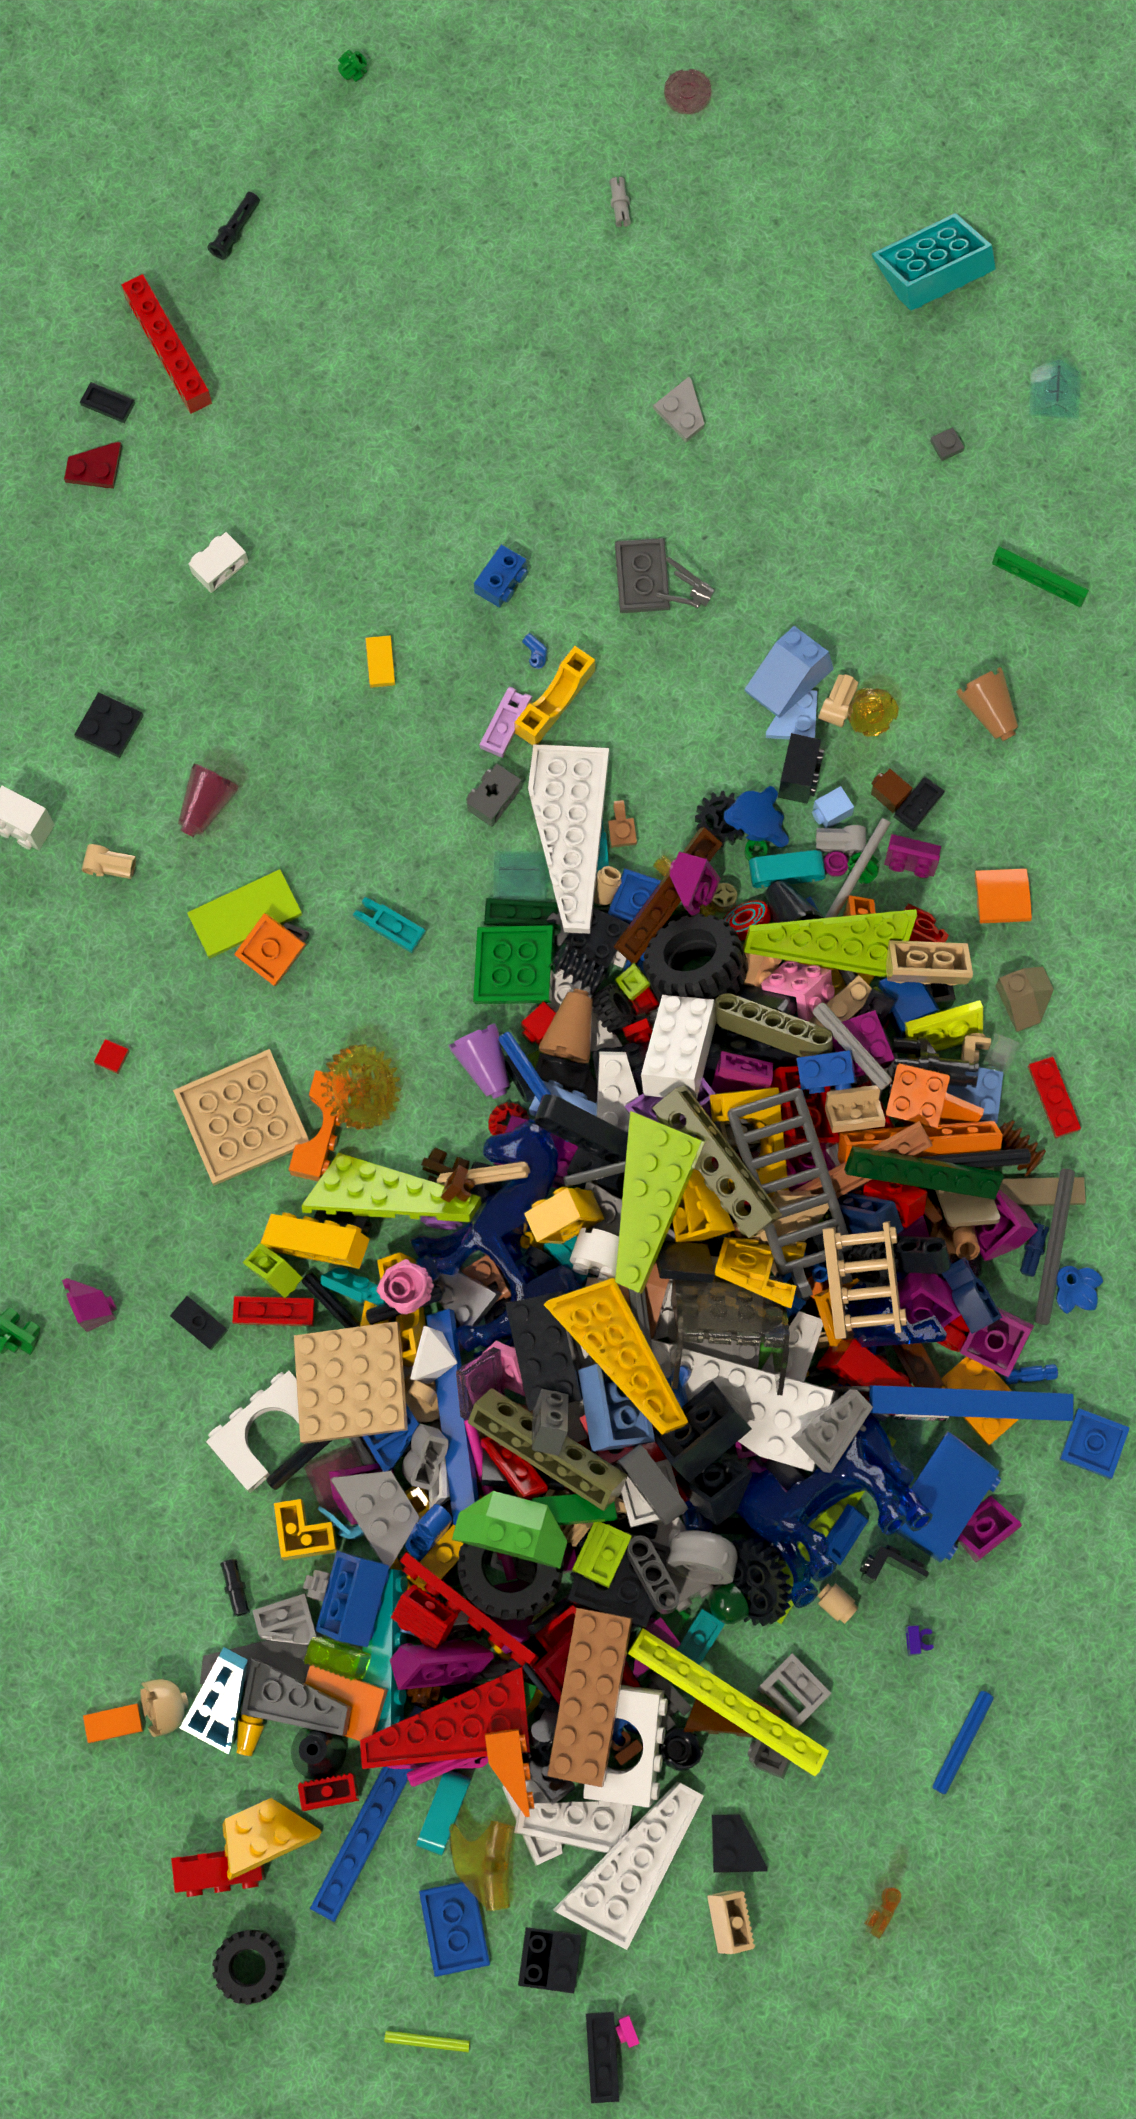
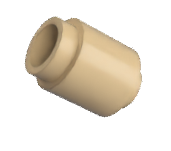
(606, 885)
(837, 1603)

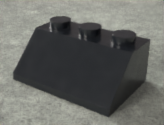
(710, 1431)

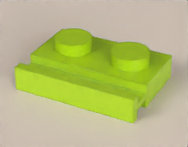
(602, 1553)

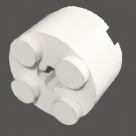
(595, 1254)

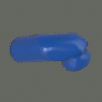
(538, 651)

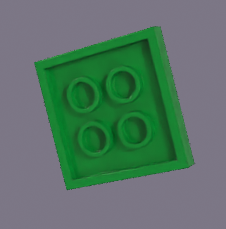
(514, 965)

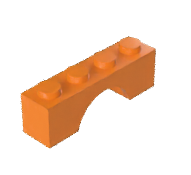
(311, 1158)

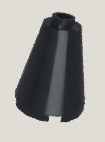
(788, 905)
(326, 1761)

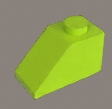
(273, 1270)

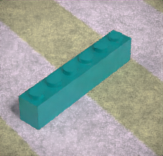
(383, 1646)

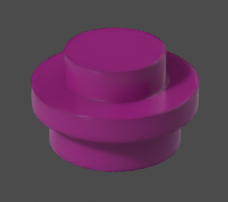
(836, 864)

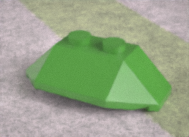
(512, 1528)

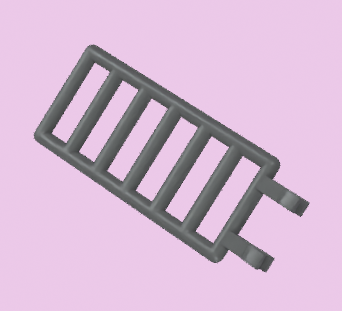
(820, 1171)

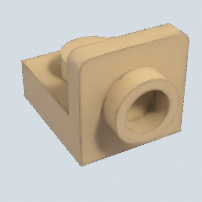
(973, 1042)

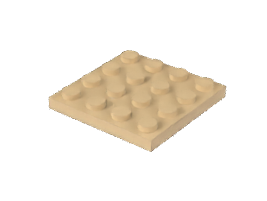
(241, 1117)
(350, 1382)

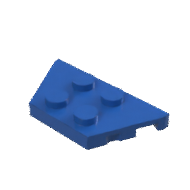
(390, 1446)

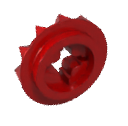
(499, 1115)

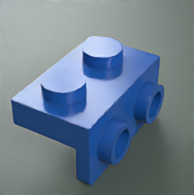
(826, 1070)

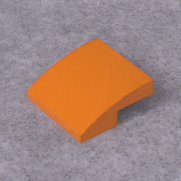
(1003, 896)

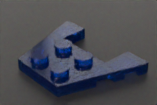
(920, 1332)

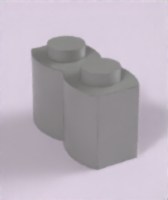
(426, 1454)

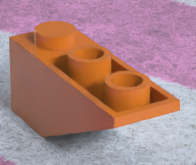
(505, 1759)

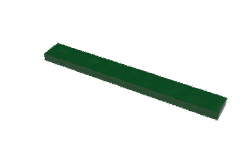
(535, 913)

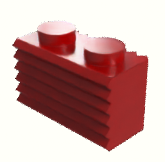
(424, 1617)
(328, 1792)

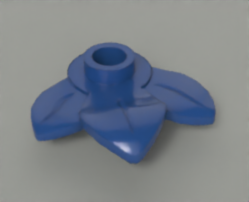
(1080, 1291)

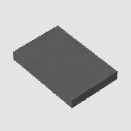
(641, 575)

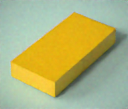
(380, 661)

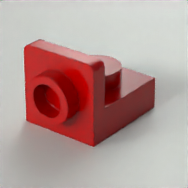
(639, 1031)

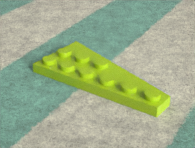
(840, 943)

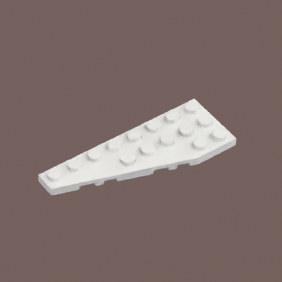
(568, 807)
(755, 1396)

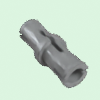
(620, 202)

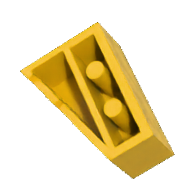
(700, 1213)

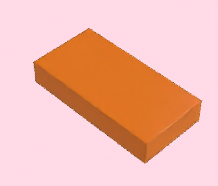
(113, 1723)

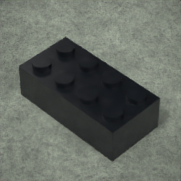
(543, 1349)

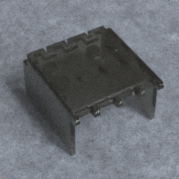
(723, 1315)

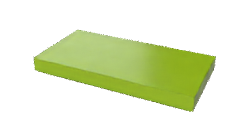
(231, 917)

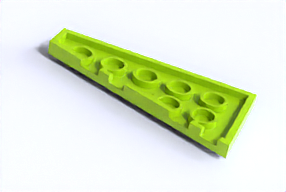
(654, 1182)
(383, 1192)

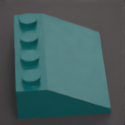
(935, 261)

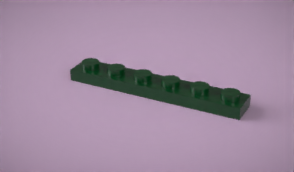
(923, 1173)

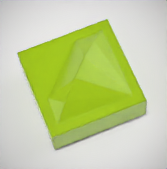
(633, 981)

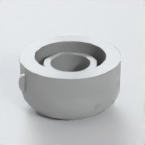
(702, 1557)

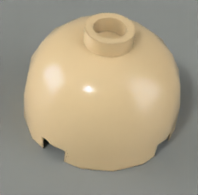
(164, 1705)

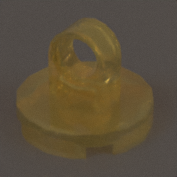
(872, 711)

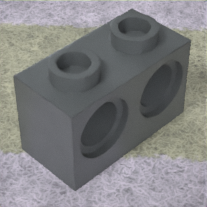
(550, 1422)

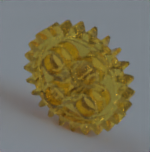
(381, 1088)

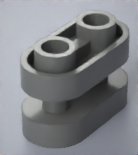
(676, 1703)

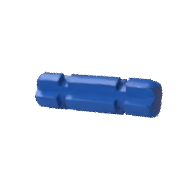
(1032, 1374)

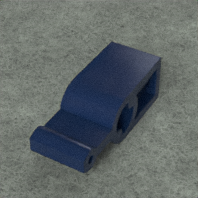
(971, 1296)

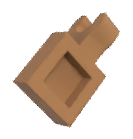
(621, 829)

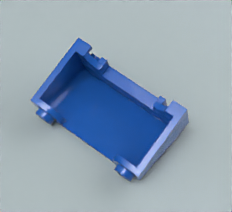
(952, 1490)

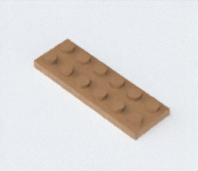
(590, 1697)

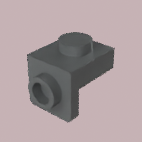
(768, 1759)

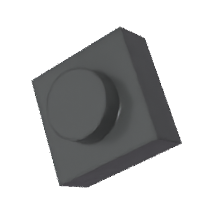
(947, 444)

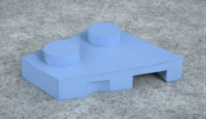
(797, 720)

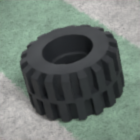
(225, 1974)

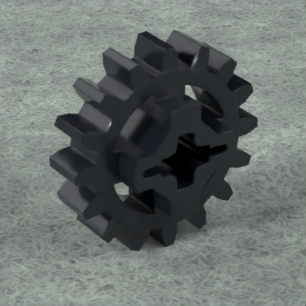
(713, 814)

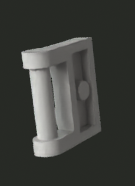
(801, 1684)

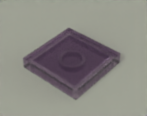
(478, 1378)

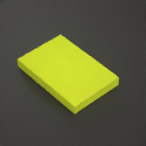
(947, 1027)

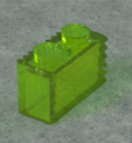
(337, 1658)

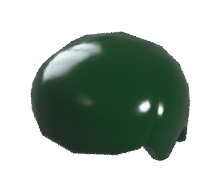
(728, 1603)

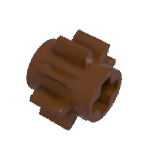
(424, 1696)

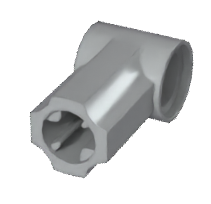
(846, 840)

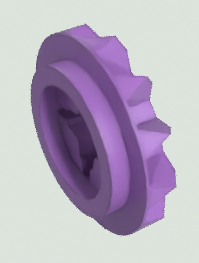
(432, 1222)

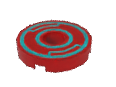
(747, 914)

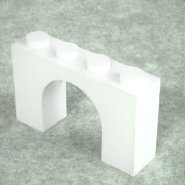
(232, 1439)
(636, 1784)

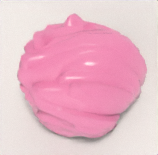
(405, 1287)

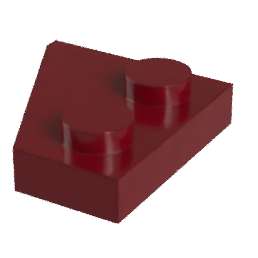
(94, 467)

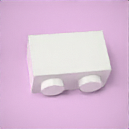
(218, 561)

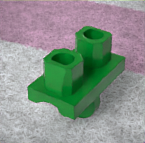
(14, 1337)

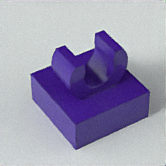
(914, 1640)

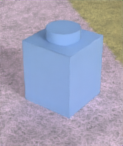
(832, 808)

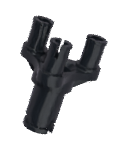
(930, 1060)

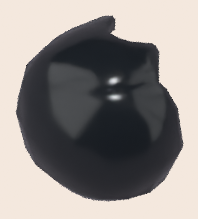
(673, 1749)

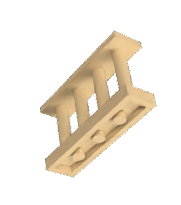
(838, 1268)

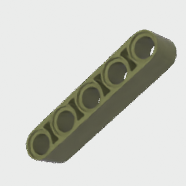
(772, 1026)

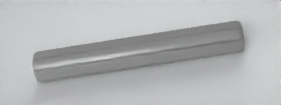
(849, 1042)

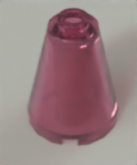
(204, 799)

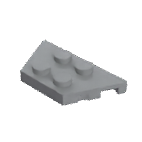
(379, 1510)

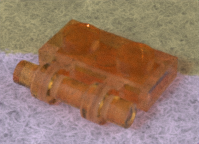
(879, 1919)

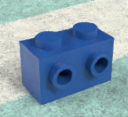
(501, 576)

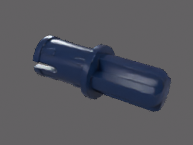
(1034, 1250)

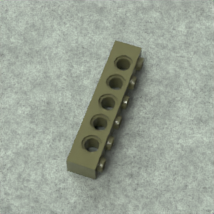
(730, 1166)
(575, 1465)

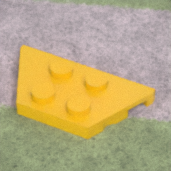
(263, 1835)

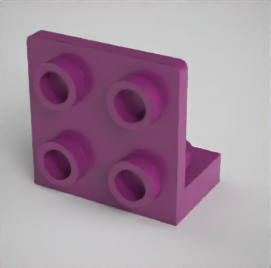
(912, 856)
(741, 1074)

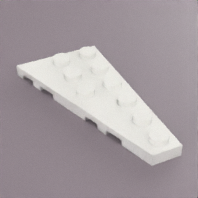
(623, 1883)

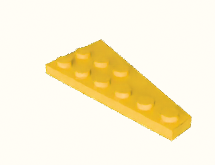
(611, 1336)

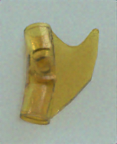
(474, 1859)

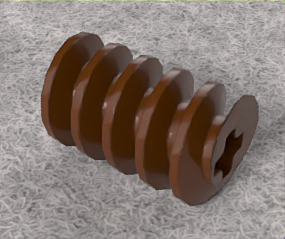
(1012, 1140)

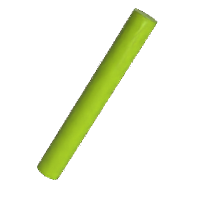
(427, 2041)

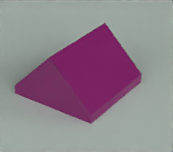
(987, 1528)

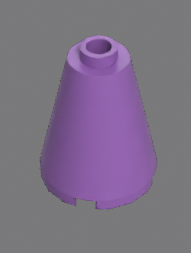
(483, 1060)

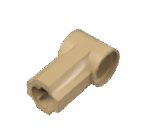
(836, 706)
(103, 861)

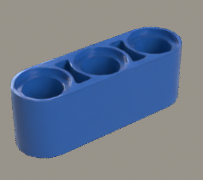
(428, 1531)

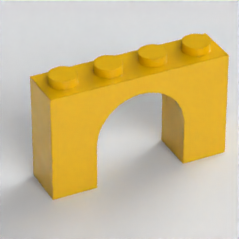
(723, 1102)

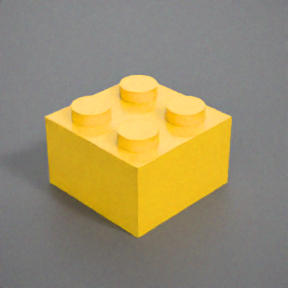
(563, 1215)

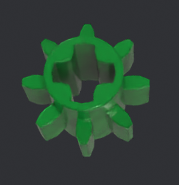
(352, 65)
(870, 871)

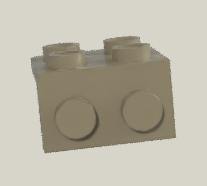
(967, 1209)

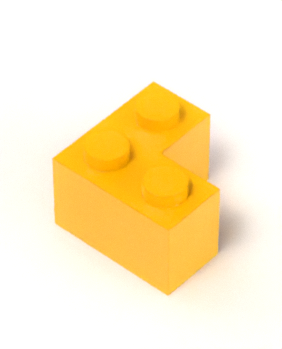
(297, 1538)

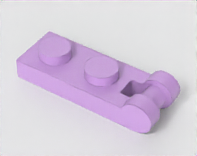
(502, 727)

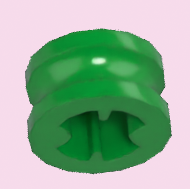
(750, 845)

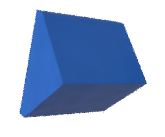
(912, 1003)

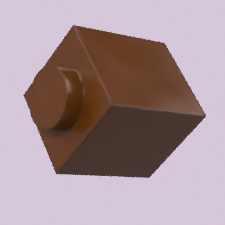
(890, 790)

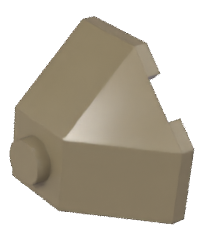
(1025, 996)

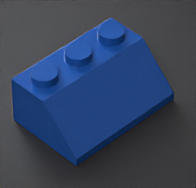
(352, 1599)

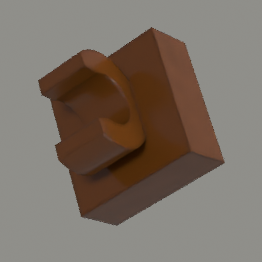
(456, 1185)
(627, 1750)

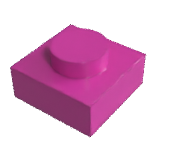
(627, 2032)

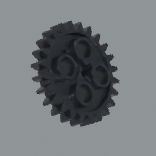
(761, 1582)

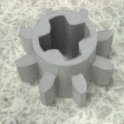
(316, 1585)

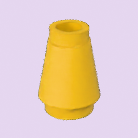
(248, 1734)

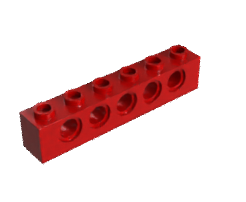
(166, 344)

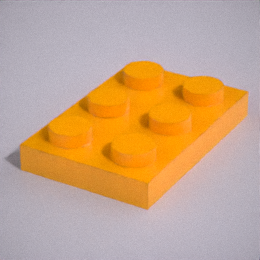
(976, 1376)

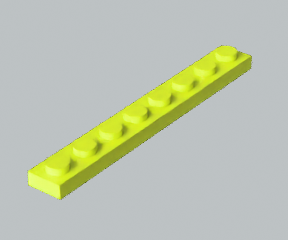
(728, 1702)

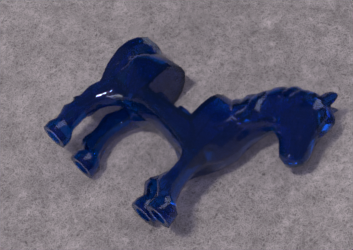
(497, 1225)
(787, 1516)

